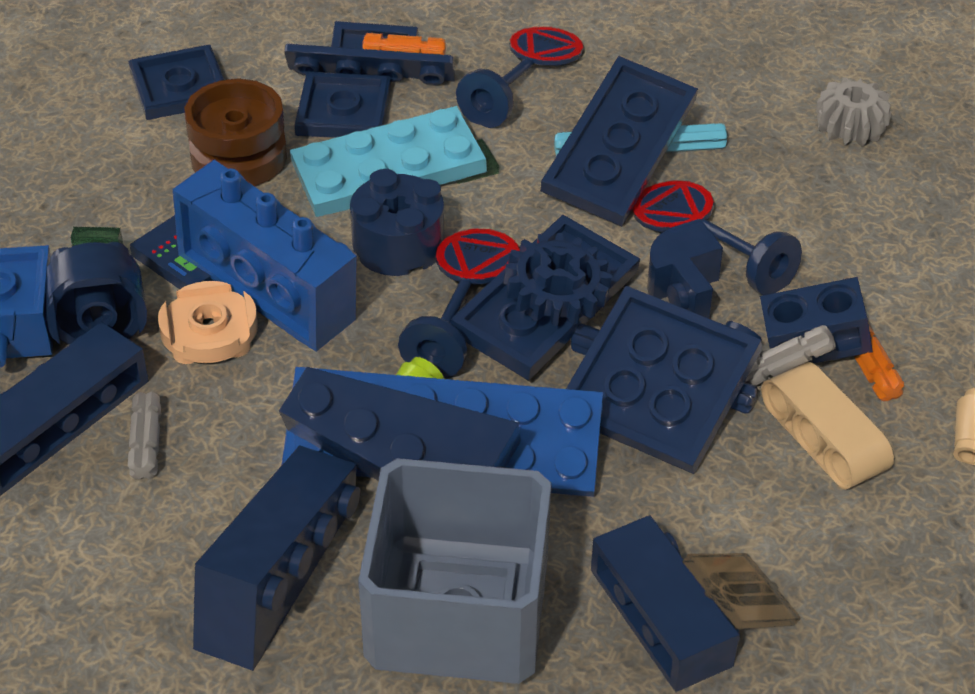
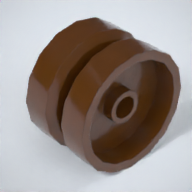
(239, 127)

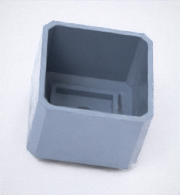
(455, 570)

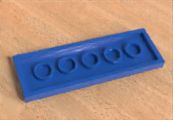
(555, 424)

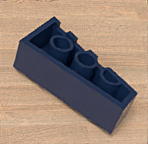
(382, 424)
(269, 554)

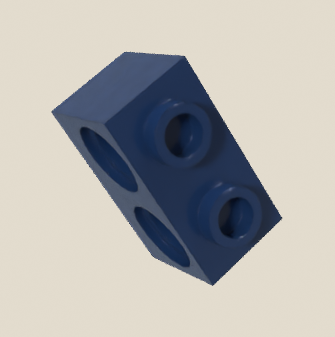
(830, 304)

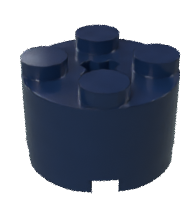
(397, 222)
(94, 286)

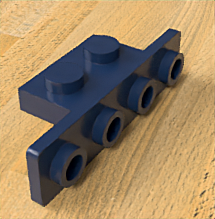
(349, 57)

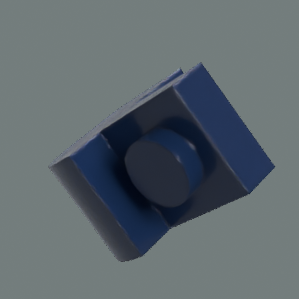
(683, 266)

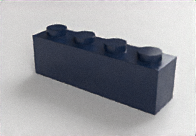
(65, 399)

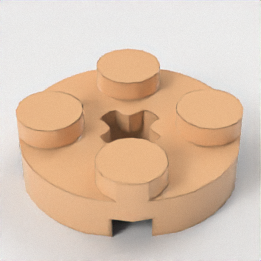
(226, 338)

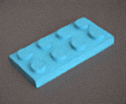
(423, 146)

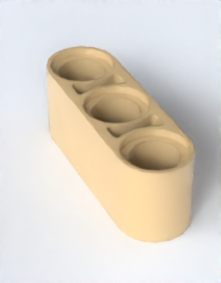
(827, 425)

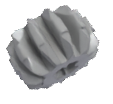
(853, 111)

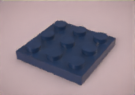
(665, 377)

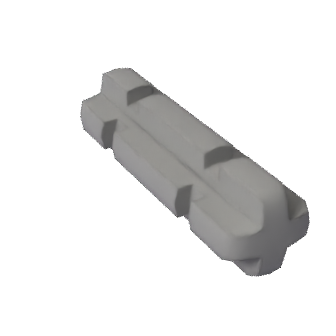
(791, 354)
(144, 435)

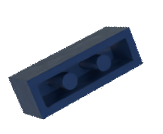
(664, 603)

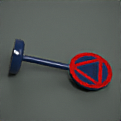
(486, 96)
(676, 202)
(470, 258)

